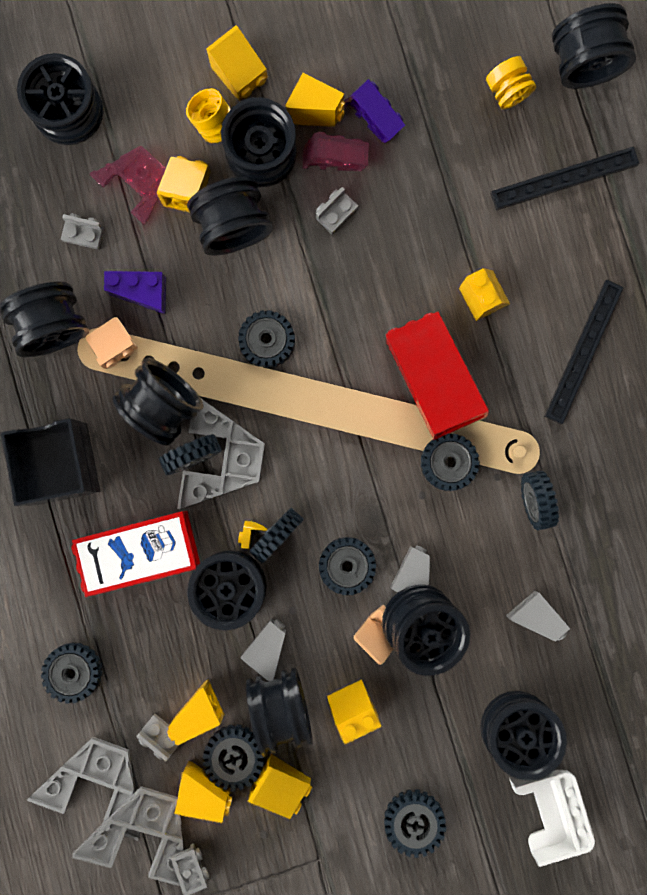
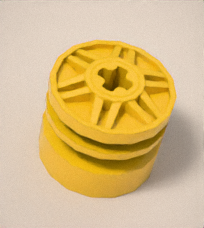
(511, 82)
(207, 113)

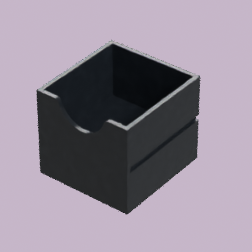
(50, 462)

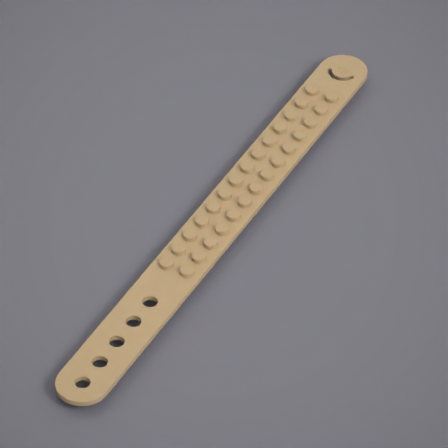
(319, 403)

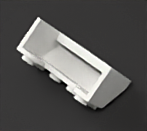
(562, 814)

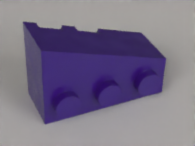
(376, 111)
(138, 287)

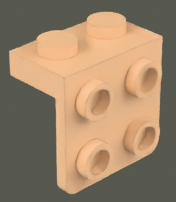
(111, 343)
(372, 639)

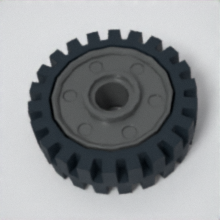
(265, 324)
(464, 457)
(539, 500)
(344, 581)
(59, 681)

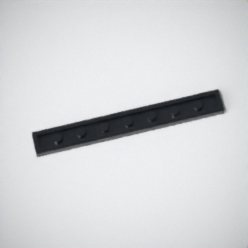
(564, 178)
(583, 352)

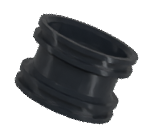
(61, 99)
(245, 118)
(229, 215)
(43, 319)
(157, 402)
(278, 712)

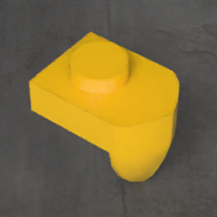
(245, 536)

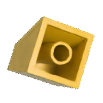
(237, 63)
(315, 103)
(182, 181)
(483, 293)
(353, 711)
(197, 715)
(280, 788)
(201, 797)

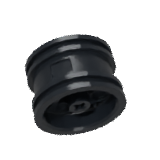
(593, 46)
(220, 619)
(437, 638)
(523, 735)

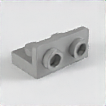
(335, 210)
(82, 231)
(156, 738)
(189, 870)

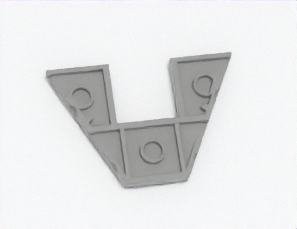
(240, 464)
(96, 762)
(144, 812)

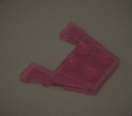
(141, 173)

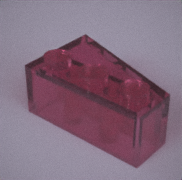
(335, 152)

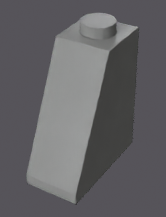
(413, 569)
(539, 617)
(266, 649)

